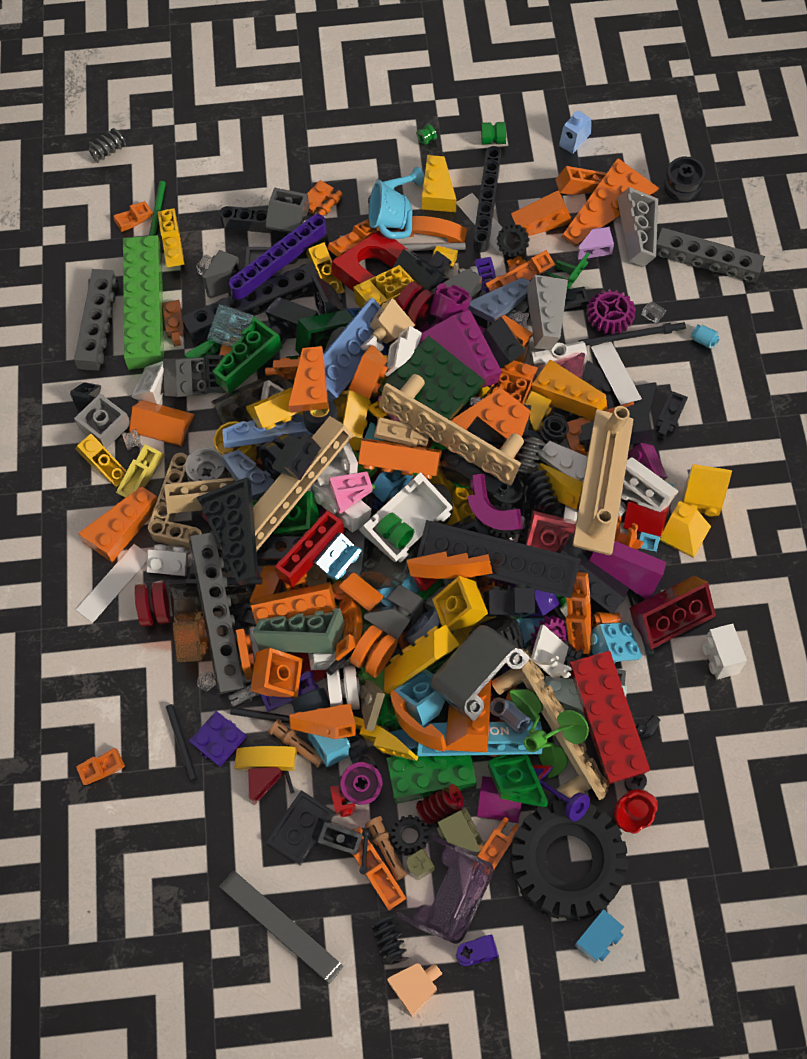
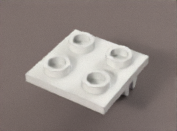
(550, 654)

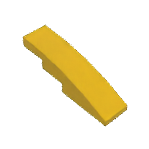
(385, 741)

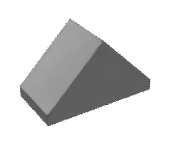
(403, 597)

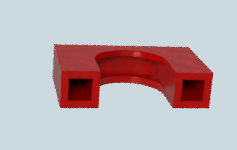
(377, 246)

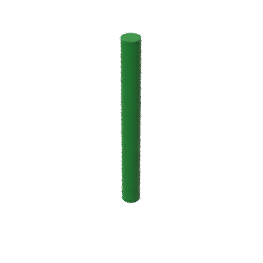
(158, 204)

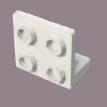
(343, 464)

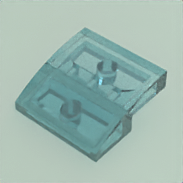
(228, 325)

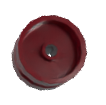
(416, 303)
(152, 603)

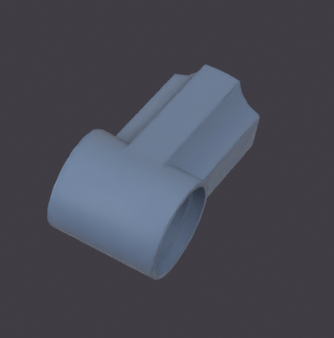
(510, 714)

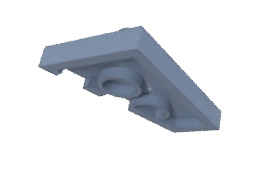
(242, 466)

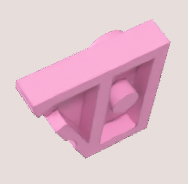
(350, 489)

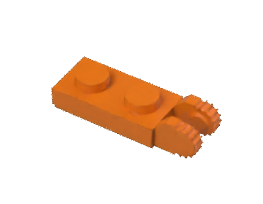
(497, 844)

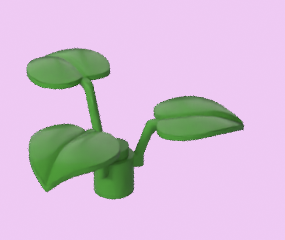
(572, 723)

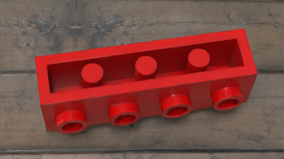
(308, 548)

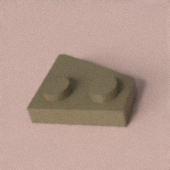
(371, 701)

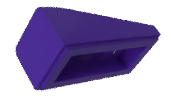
(485, 265)

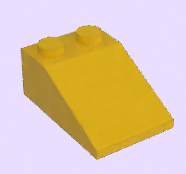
(706, 489)

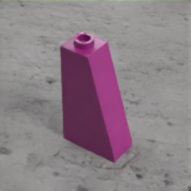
(631, 568)

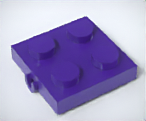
(217, 739)

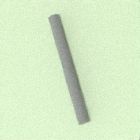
(431, 246)

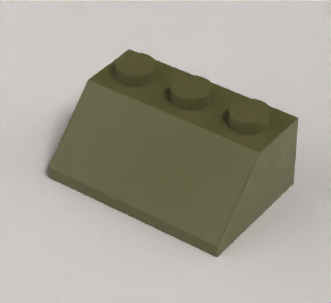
(461, 831)

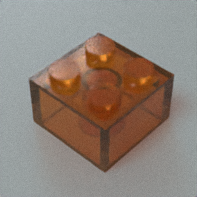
(189, 637)

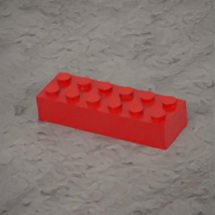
(609, 717)

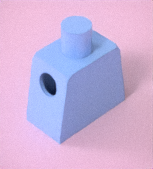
(577, 126)

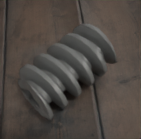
(105, 144)
(529, 454)

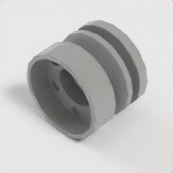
(205, 465)

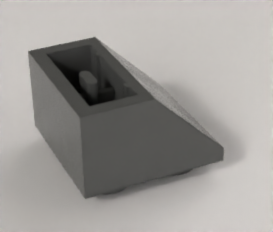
(286, 210)
(219, 272)
(184, 376)

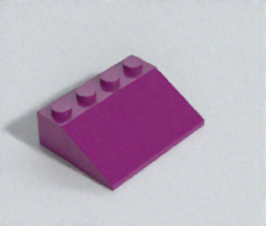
(466, 342)

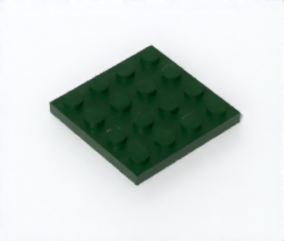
(447, 379)

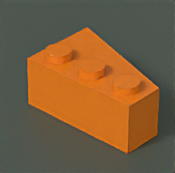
(543, 214)
(310, 382)

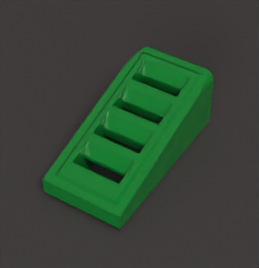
(207, 348)

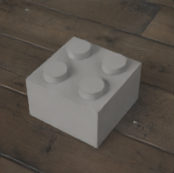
(102, 420)

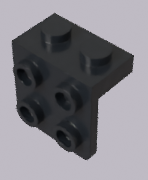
(296, 456)

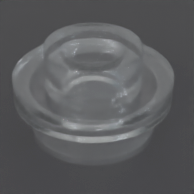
(206, 681)

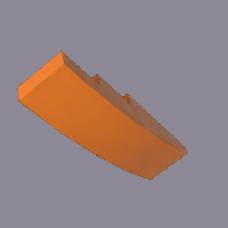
(443, 567)
(579, 614)
(379, 876)

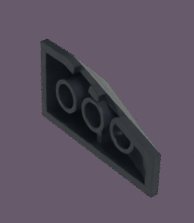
(503, 342)

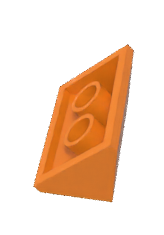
(160, 422)

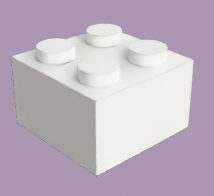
(724, 651)

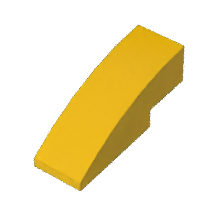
(266, 757)

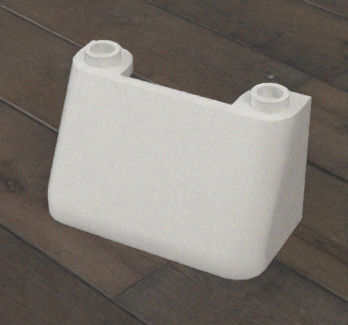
(414, 505)

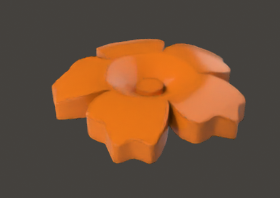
(512, 264)

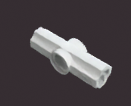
(567, 351)

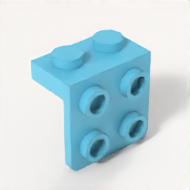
(617, 639)

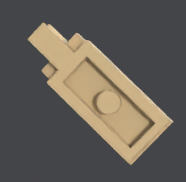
(399, 433)

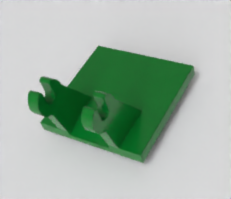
(573, 271)

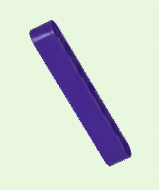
(287, 250)

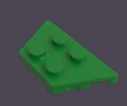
(517, 779)

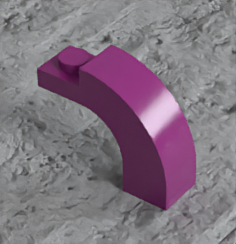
(487, 512)

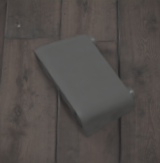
(473, 667)

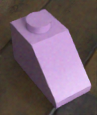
(597, 243)

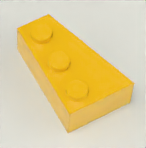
(437, 187)

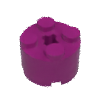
(449, 301)
(350, 778)

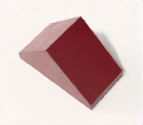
(261, 781)

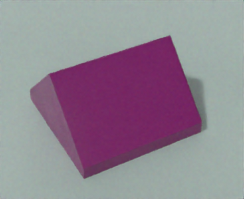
(493, 807)

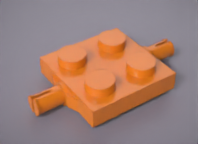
(284, 367)

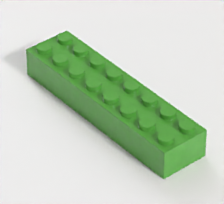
(143, 301)

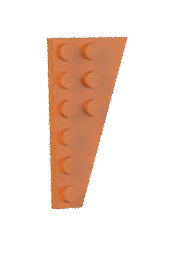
(603, 203)

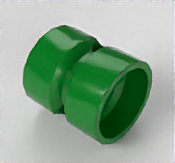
(493, 133)
(397, 532)

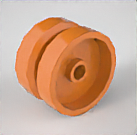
(373, 651)

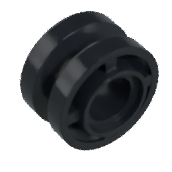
(554, 429)

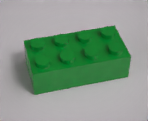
(429, 774)

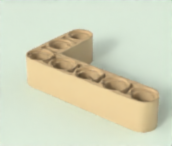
(166, 522)

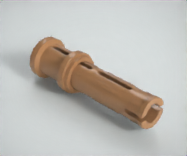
(289, 738)
(381, 838)

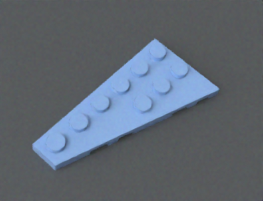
(248, 432)

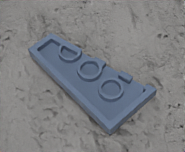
(500, 301)

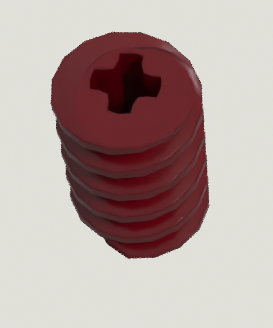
(440, 804)

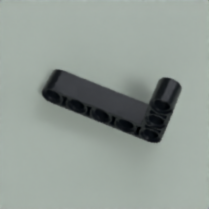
(248, 220)

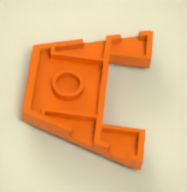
(499, 412)

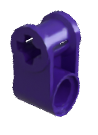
(481, 950)

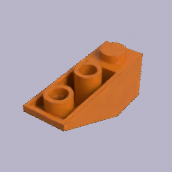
(327, 722)

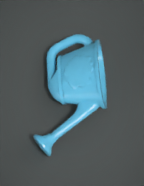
(391, 208)

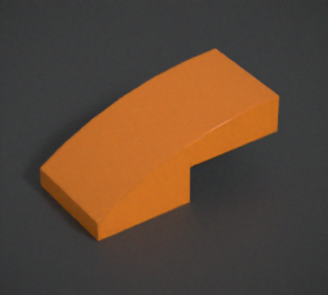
(136, 215)
(100, 767)

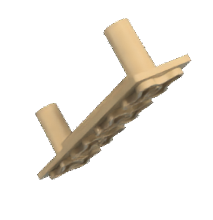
(443, 431)
(603, 481)
(587, 769)

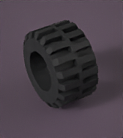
(507, 627)

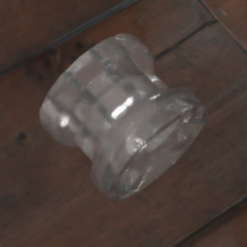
(131, 439)

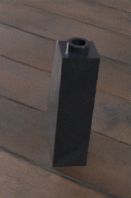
(641, 426)

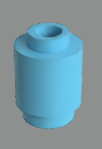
(705, 336)

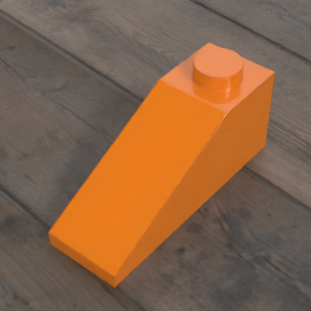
(578, 180)

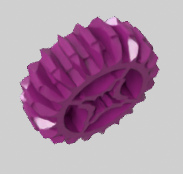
(608, 305)

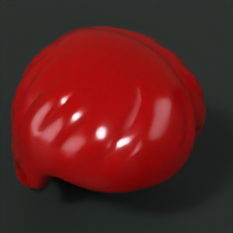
(635, 810)

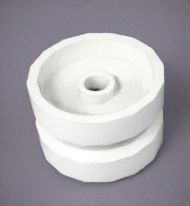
(344, 688)

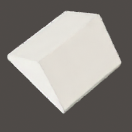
(150, 384)

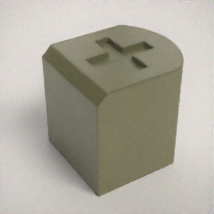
(419, 865)

